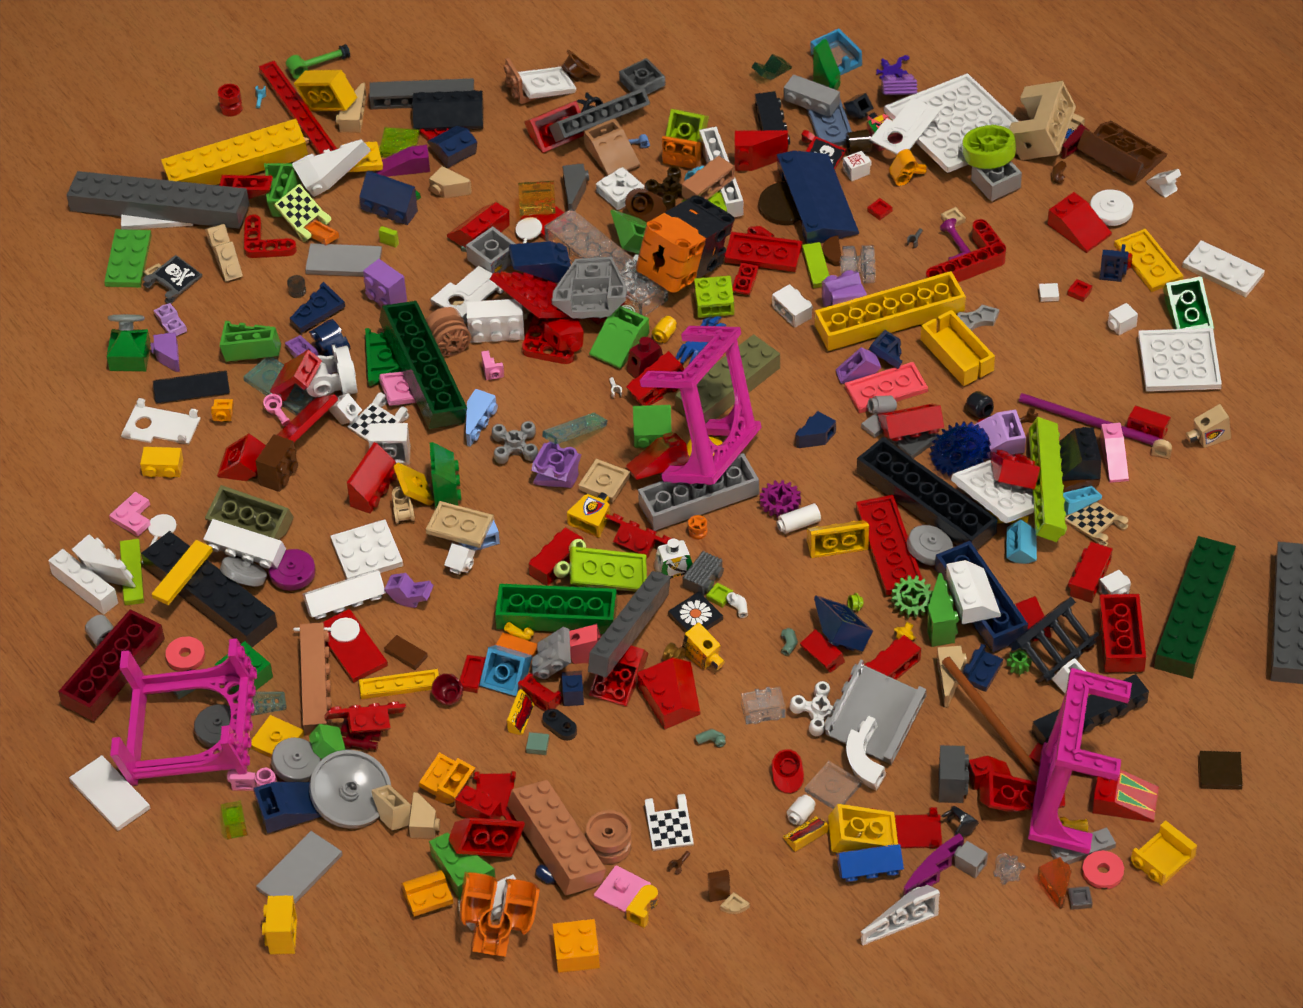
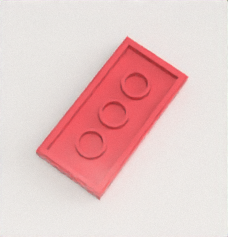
(899, 383)

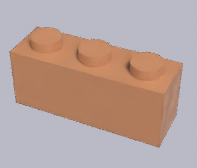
(709, 179)

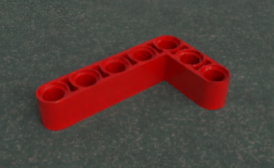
(986, 258)

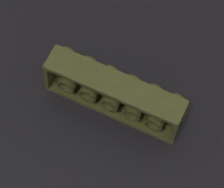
(716, 386)

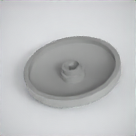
(343, 788)

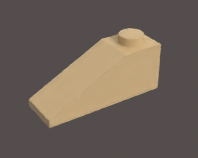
(352, 118)
(947, 681)

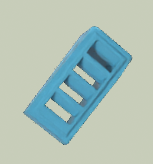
(1079, 499)

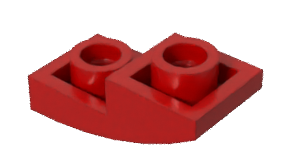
(745, 279)

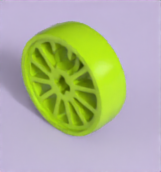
(989, 146)

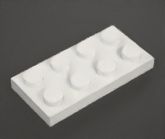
(1223, 268)

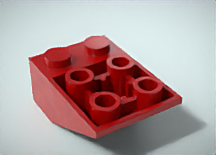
(1014, 469)
(622, 679)

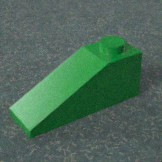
(824, 66)

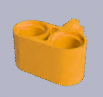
(904, 167)

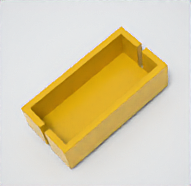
(957, 348)

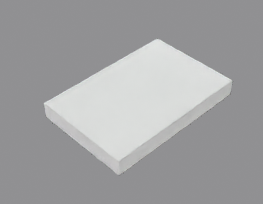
(546, 82)

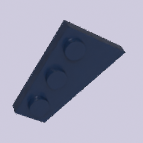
(319, 307)

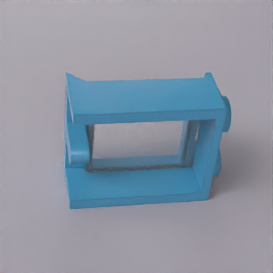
(846, 52)

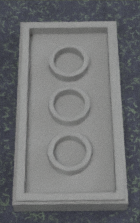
(341, 259)
(300, 868)

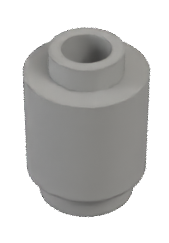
(881, 404)

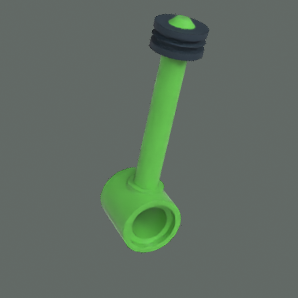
(297, 66)

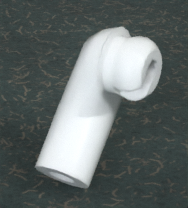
(738, 602)

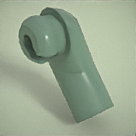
(791, 641)
(712, 735)

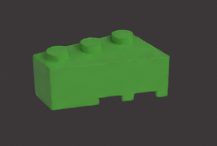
(284, 180)

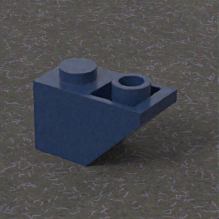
(816, 431)

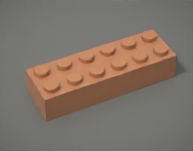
(556, 837)

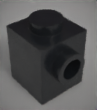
(858, 106)

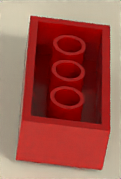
(1122, 633)

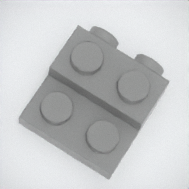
(552, 654)

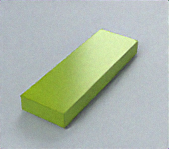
(815, 263)

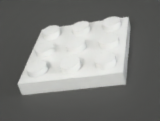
(367, 549)

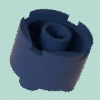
(328, 335)

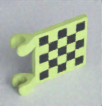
(299, 210)

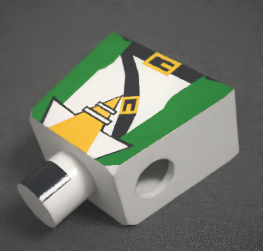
(673, 558)

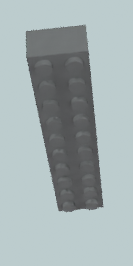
(158, 199)

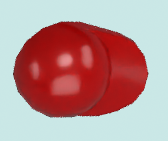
(788, 771)

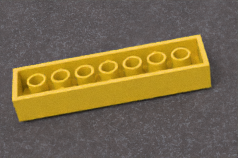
(238, 155)
(889, 310)

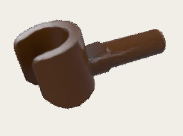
(1030, 417)
(678, 863)

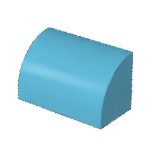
(1021, 543)

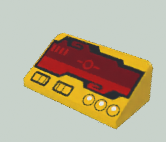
(519, 713)
(806, 833)

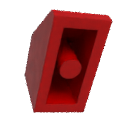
(981, 766)

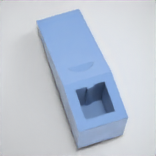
(479, 410)

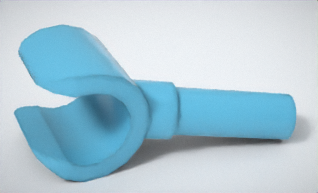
(260, 93)

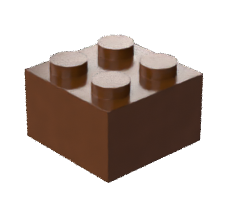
(276, 463)

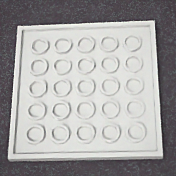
(962, 108)

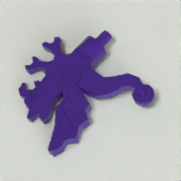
(893, 69)

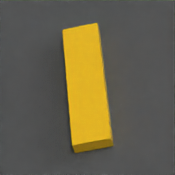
(182, 572)
(397, 684)

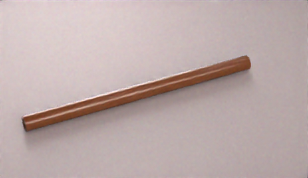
(991, 717)

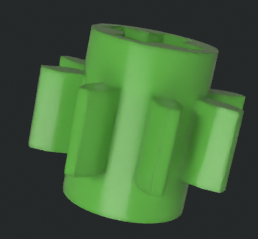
(1019, 662)

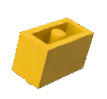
(161, 462)

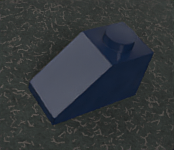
(572, 688)

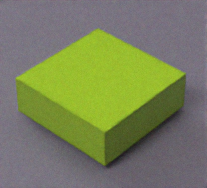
(388, 236)
(718, 595)

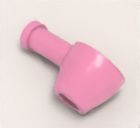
(275, 400)

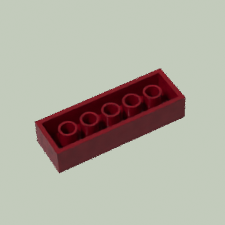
(100, 674)

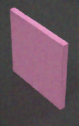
(620, 888)

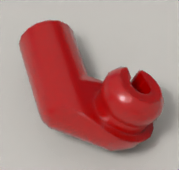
(759, 230)

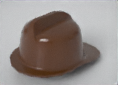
(577, 67)
(644, 204)

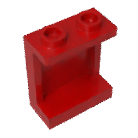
(298, 371)

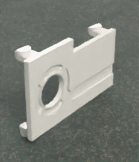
(910, 123)
(473, 287)
(164, 424)

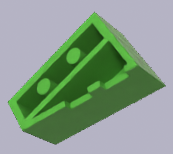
(248, 342)
(455, 864)

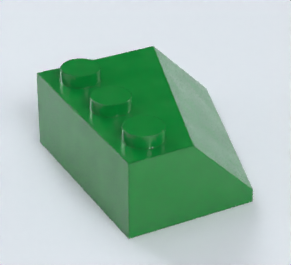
(444, 475)

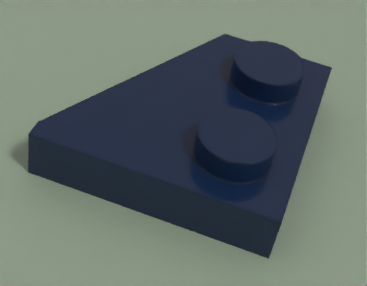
(888, 348)

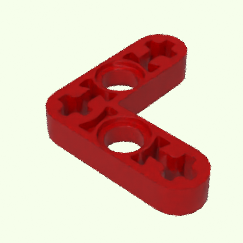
(257, 243)
(538, 342)

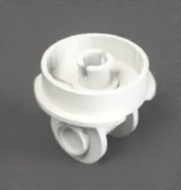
(344, 380)

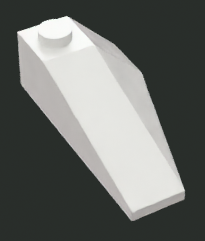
(324, 170)
(910, 910)

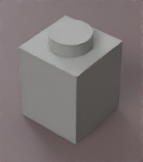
(970, 859)

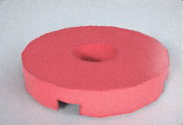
(182, 645)
(1107, 860)

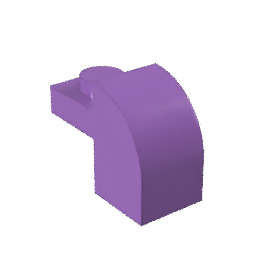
(406, 592)

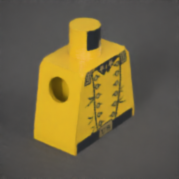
(702, 647)

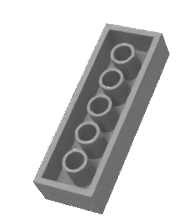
(674, 502)

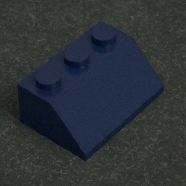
(388, 198)

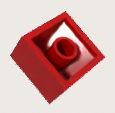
(240, 459)

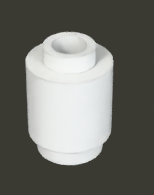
(801, 810)

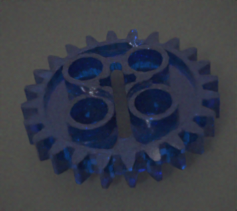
(960, 448)

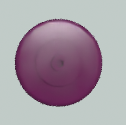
(294, 570)

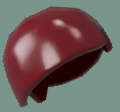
(447, 689)

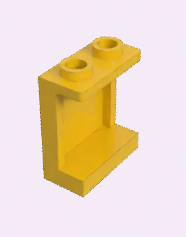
(1164, 854)

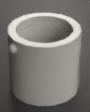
(98, 628)

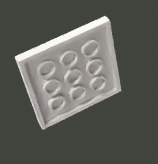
(1179, 359)
(1002, 499)

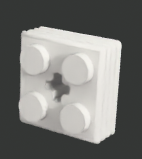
(617, 186)

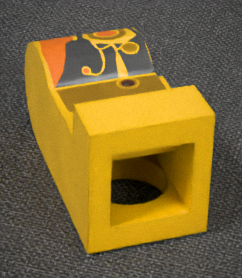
(640, 906)

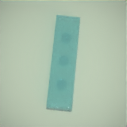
(574, 428)

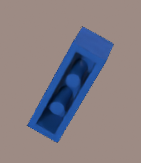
(870, 862)

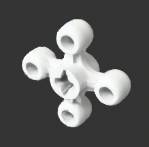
(817, 709)

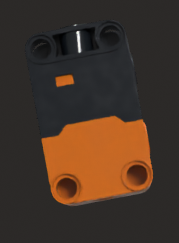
(684, 243)

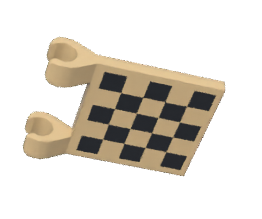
(1094, 520)

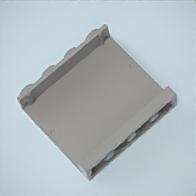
(883, 698)

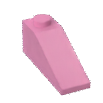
(1114, 452)

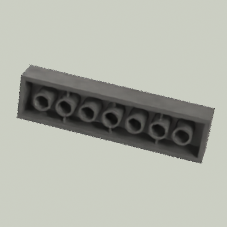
(1288, 614)

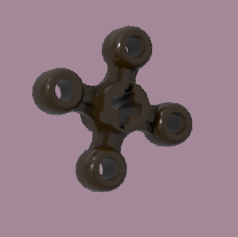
(670, 187)

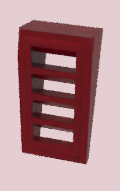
(1072, 142)

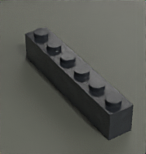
(1098, 710)

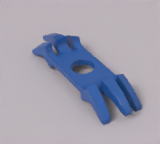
(696, 347)

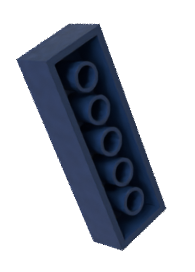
(996, 631)

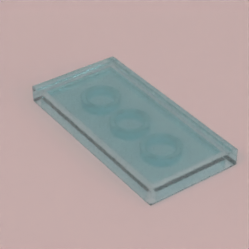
(263, 377)

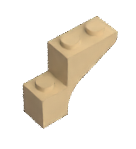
(224, 252)

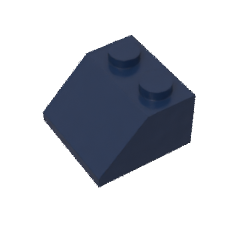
(454, 145)

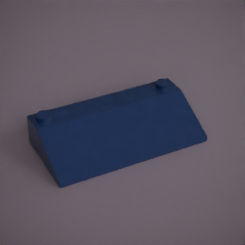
(817, 195)

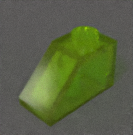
(234, 819)

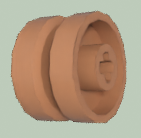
(609, 836)

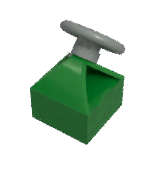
(128, 346)

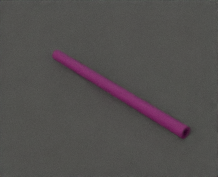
(1084, 418)

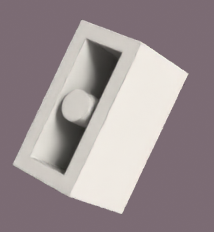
(792, 305)

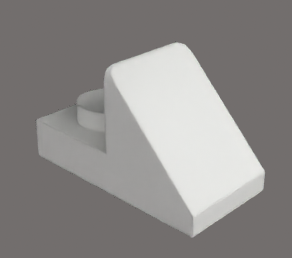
(1164, 182)

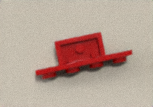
(634, 538)
(368, 718)

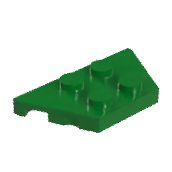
(379, 356)

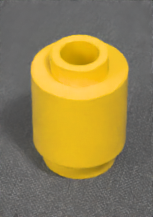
(664, 329)

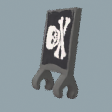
(175, 276)

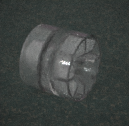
(863, 264)

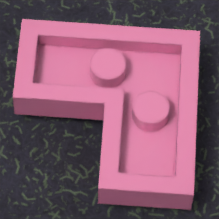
(129, 516)

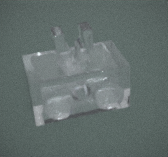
(763, 705)

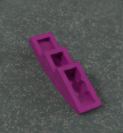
(929, 871)

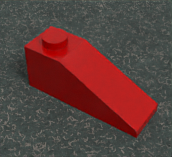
(255, 184)

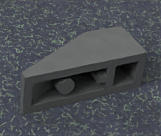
(575, 184)

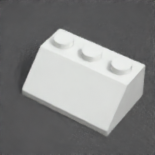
(971, 592)

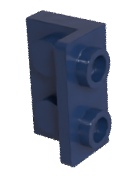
(1113, 264)
(982, 668)

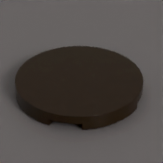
(778, 205)

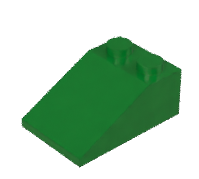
(1188, 304)

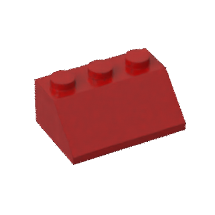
(539, 126)
(481, 221)
(911, 421)
(371, 479)
(486, 836)

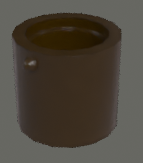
(858, 141)

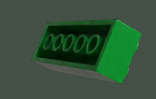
(555, 607)

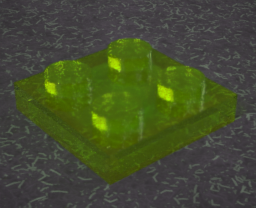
(397, 139)

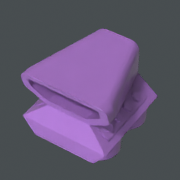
(842, 288)
(556, 466)

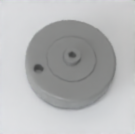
(926, 542)
(243, 571)
(294, 760)

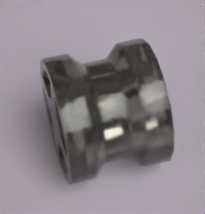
(296, 286)

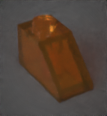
(1056, 878)

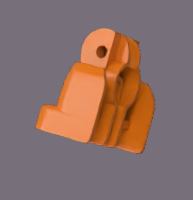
(516, 913)

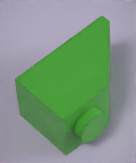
(326, 740)

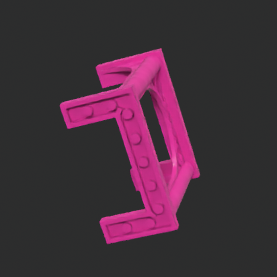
(737, 425)
(232, 746)
(1064, 755)

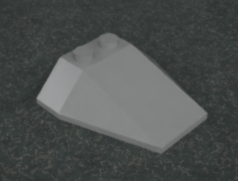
(590, 289)

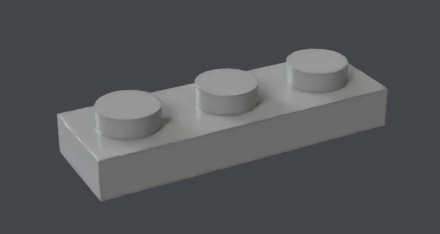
(1100, 841)

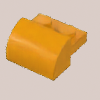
(446, 778)
(427, 893)

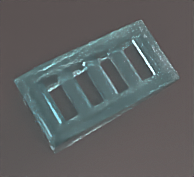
(264, 707)

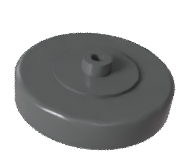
(210, 722)

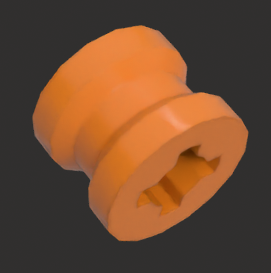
(700, 523)

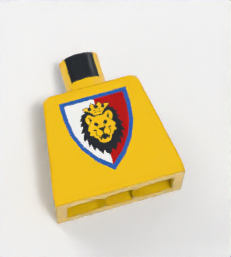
(590, 514)

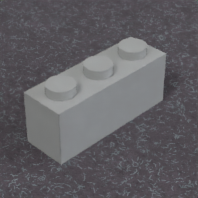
(811, 95)

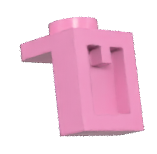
(491, 370)
(241, 782)

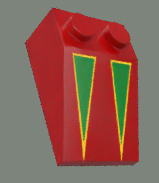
(1126, 798)

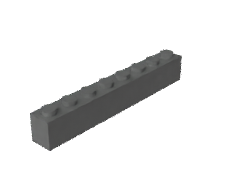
(629, 624)

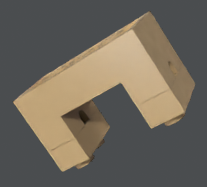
(1050, 114)

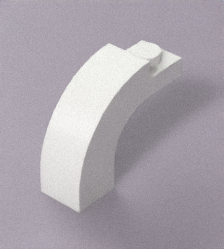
(864, 769)

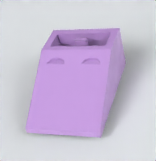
(1004, 432)

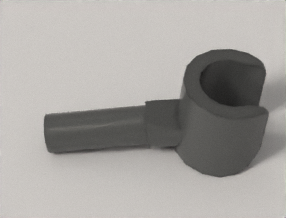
(914, 238)

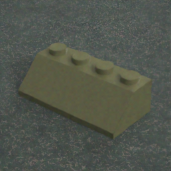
(250, 513)

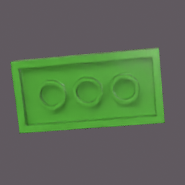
(128, 258)

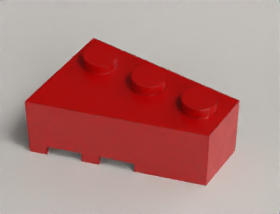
(649, 395)

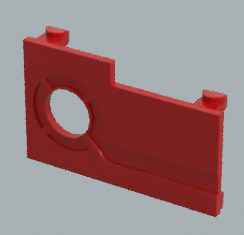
(498, 787)
(919, 830)

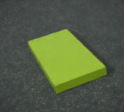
(607, 569)

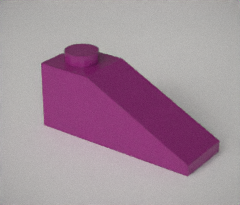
(407, 161)

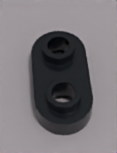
(558, 724)

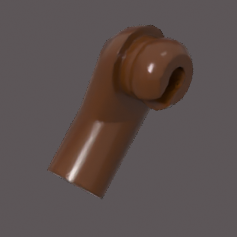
(1057, 177)

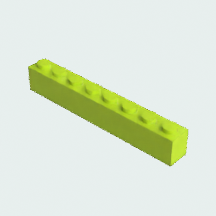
(1049, 488)

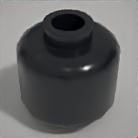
(979, 404)

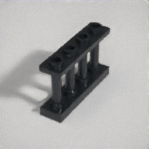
(1037, 631)

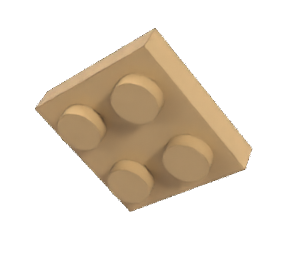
(604, 478)

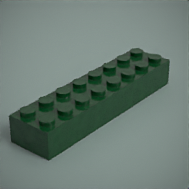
(423, 364)
(1195, 607)

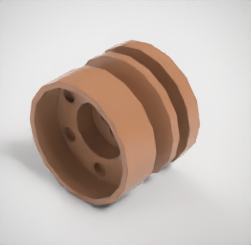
(449, 330)

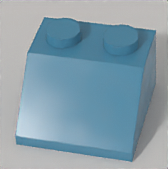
(504, 669)

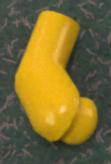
(515, 631)

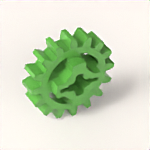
(917, 590)

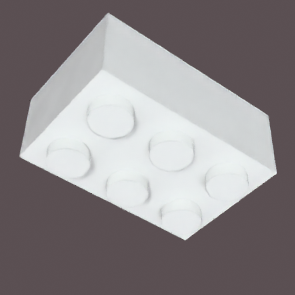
(495, 320)

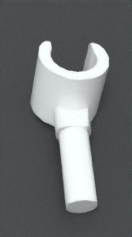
(615, 388)

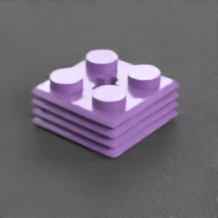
(897, 86)

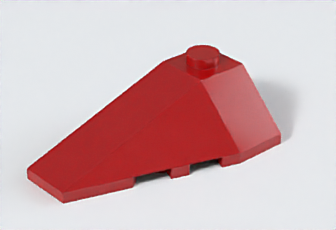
(1008, 792)

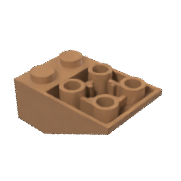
(610, 147)

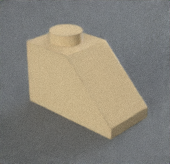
(449, 184)
(391, 807)
(423, 819)

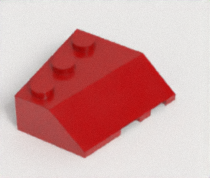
(670, 691)

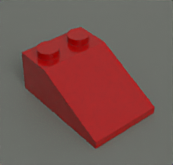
(758, 148)
(1078, 222)
(659, 456)

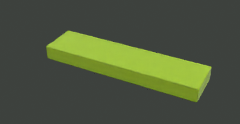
(132, 560)

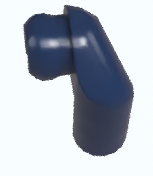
(544, 874)

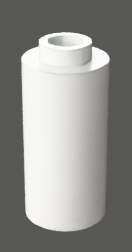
(798, 518)

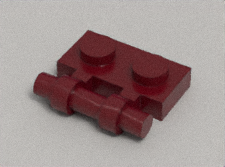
(365, 744)

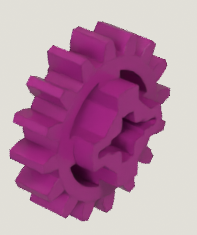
(780, 498)

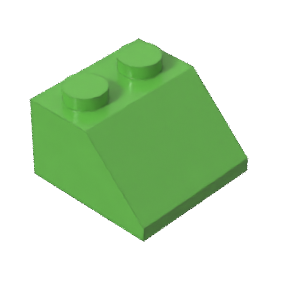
(650, 423)

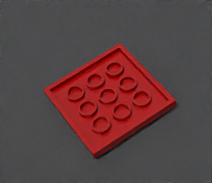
(531, 292)

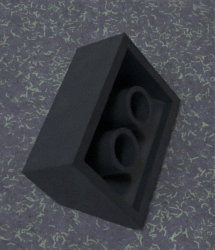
(1080, 455)

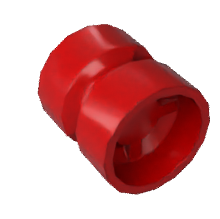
(230, 100)

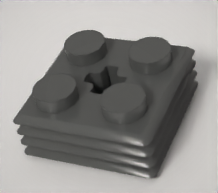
(642, 75)

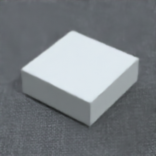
(1049, 292)

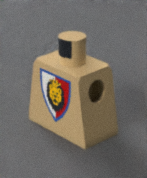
(1211, 427)

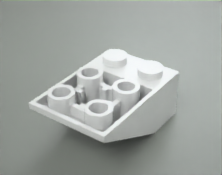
(102, 562)

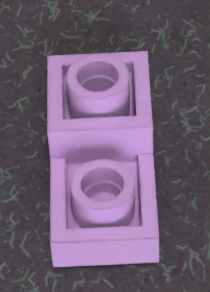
(169, 319)

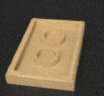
(459, 524)

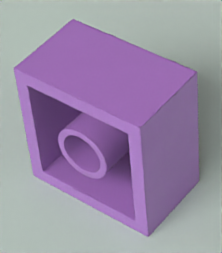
(384, 284)

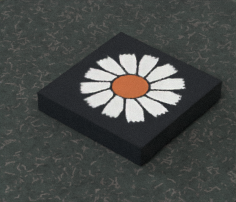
(695, 610)

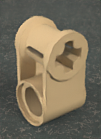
(402, 506)

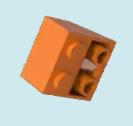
(681, 152)

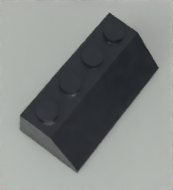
(448, 109)

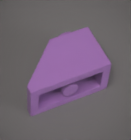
(166, 350)
(858, 365)

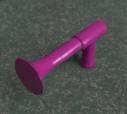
(949, 226)

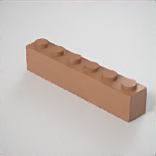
(314, 675)

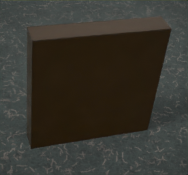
(1220, 770)

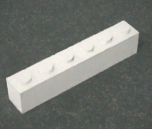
(711, 148)

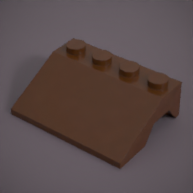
(1121, 150)

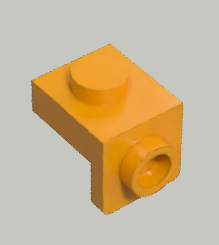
(222, 410)

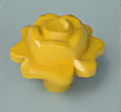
(906, 630)

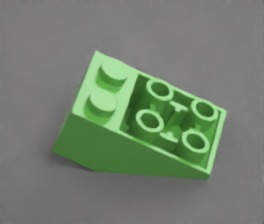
(629, 230)
(619, 335)
(941, 616)

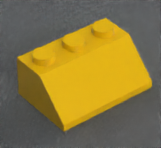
(838, 538)

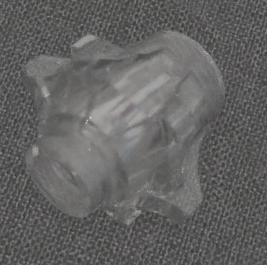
(1008, 868)

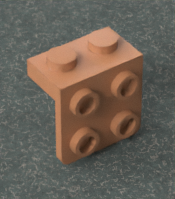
(514, 81)

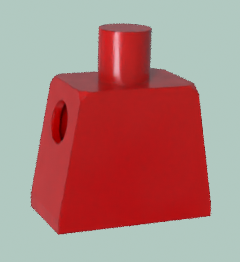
(564, 334)

